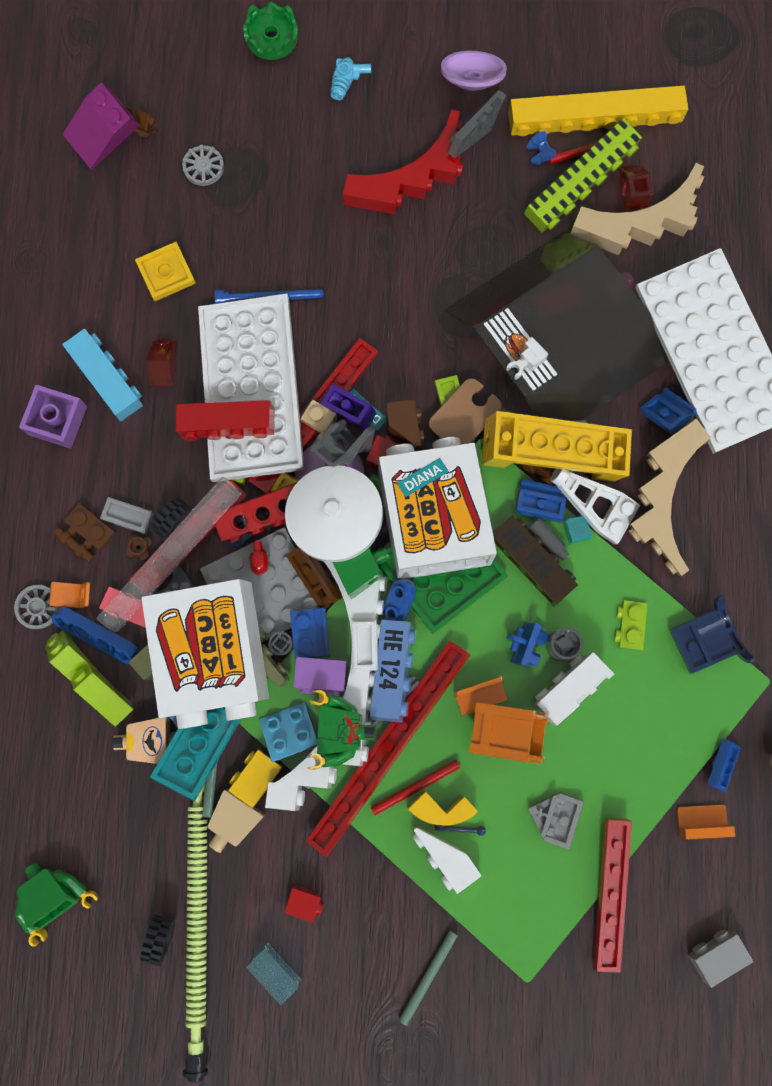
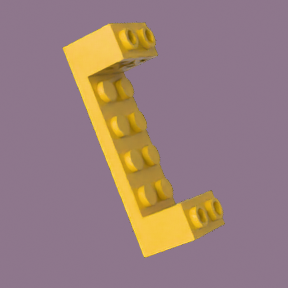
(557, 445)

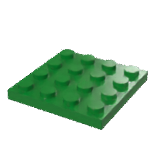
(447, 594)

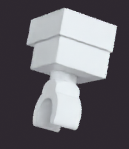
(531, 358)

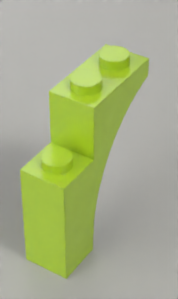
(86, 678)

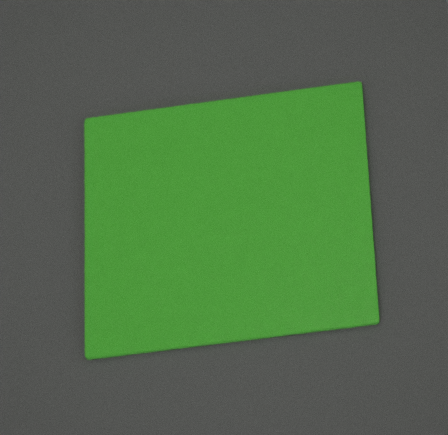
(618, 752)

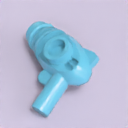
(344, 74)

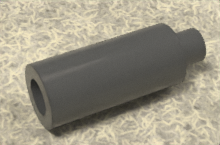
(551, 541)

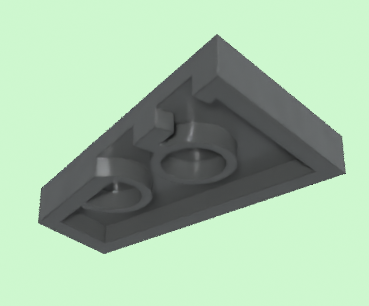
(477, 126)

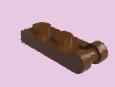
(314, 578)

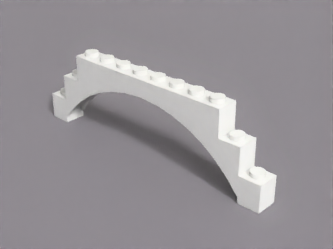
(287, 792)

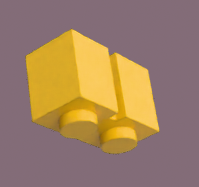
(254, 779)

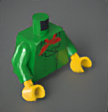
(338, 731)
(45, 898)

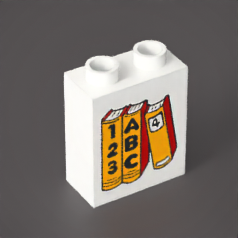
(442, 523)
(205, 652)

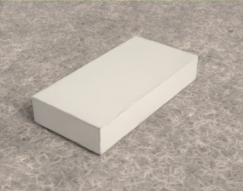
(364, 645)

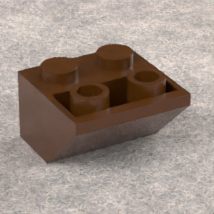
(403, 423)

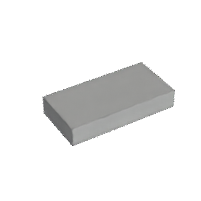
(126, 515)

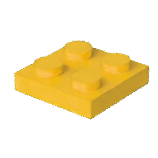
(165, 271)

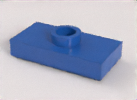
(724, 765)

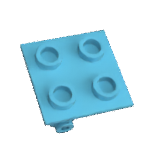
(288, 732)

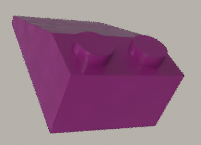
(99, 125)

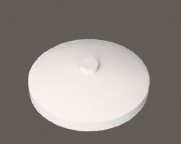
(334, 513)

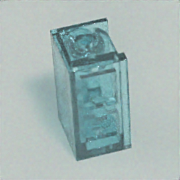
(273, 973)

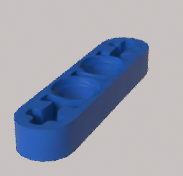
(94, 634)

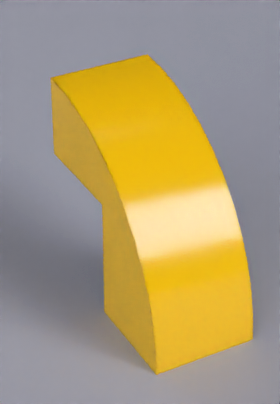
(429, 811)

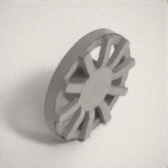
(203, 165)
(35, 606)

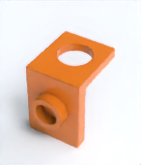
(69, 595)

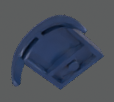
(709, 639)

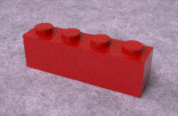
(225, 420)

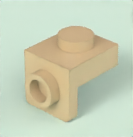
(318, 417)

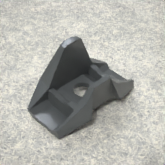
(334, 454)

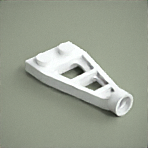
(619, 514)

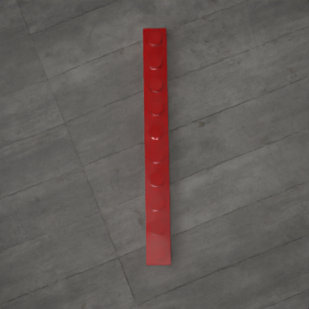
(387, 750)

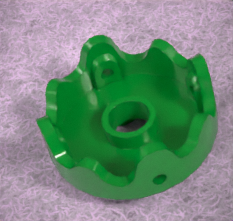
(269, 19)

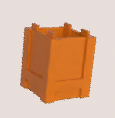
(508, 733)

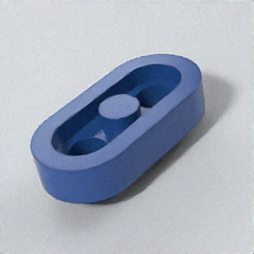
(399, 603)

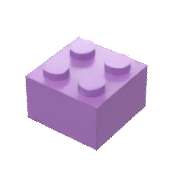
(53, 416)
(320, 675)

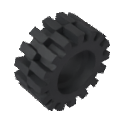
(170, 518)
(157, 940)

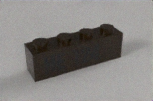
(533, 560)

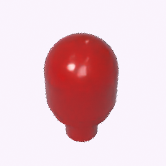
(258, 559)

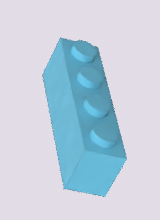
(103, 375)

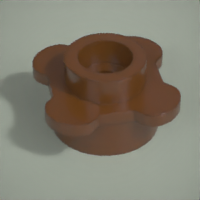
(132, 549)

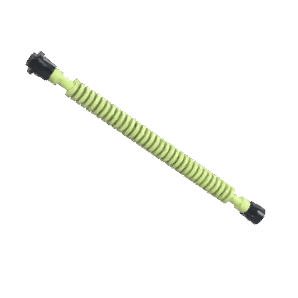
(195, 1062)

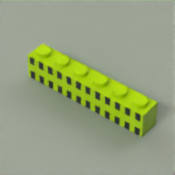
(582, 175)

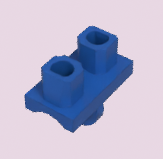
(524, 642)

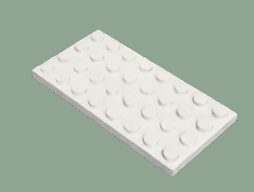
(713, 347)
(252, 359)

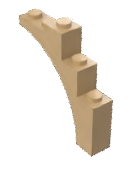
(615, 230)
(656, 523)

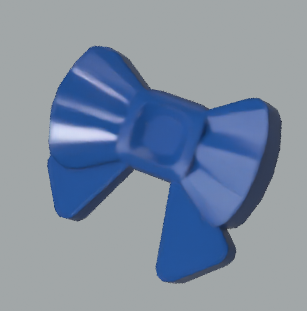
(540, 141)

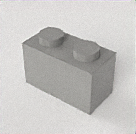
(720, 957)

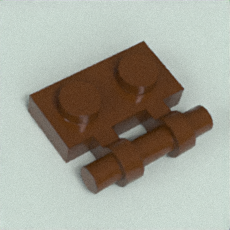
(89, 527)

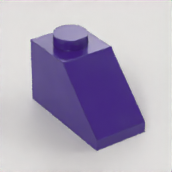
(349, 407)

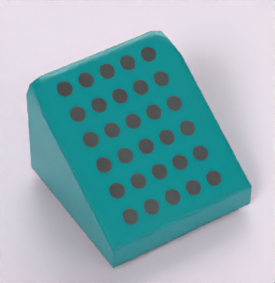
(577, 529)

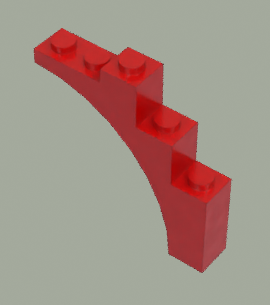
(386, 190)

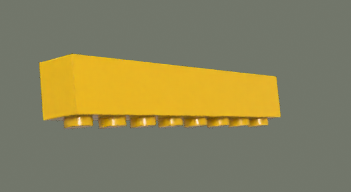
(597, 110)

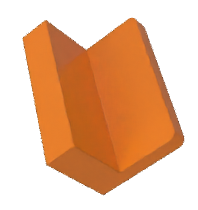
(488, 693)
(704, 822)

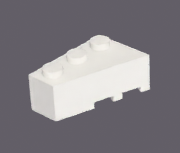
(572, 687)

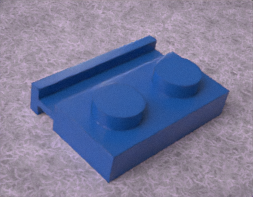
(668, 411)
(541, 501)
(309, 633)

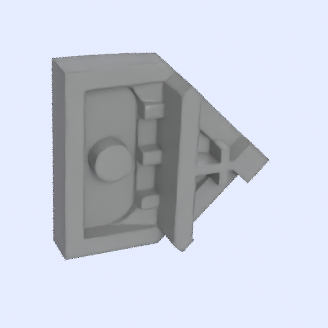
(557, 819)

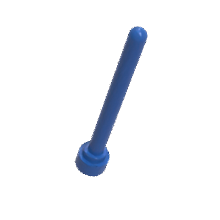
(222, 297)

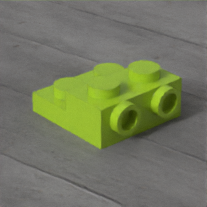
(633, 624)

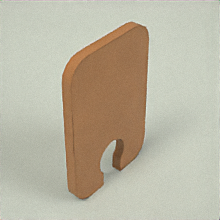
(460, 416)

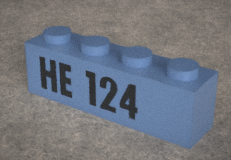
(392, 677)

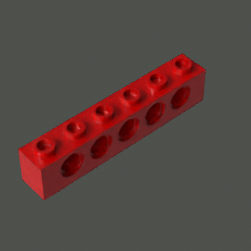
(230, 531)

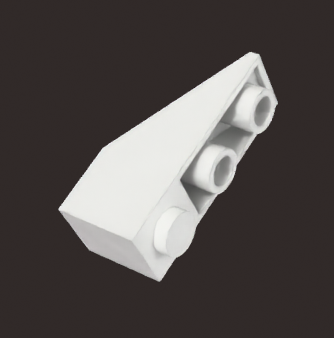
(452, 861)

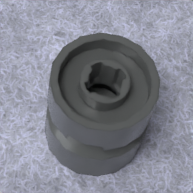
(564, 644)

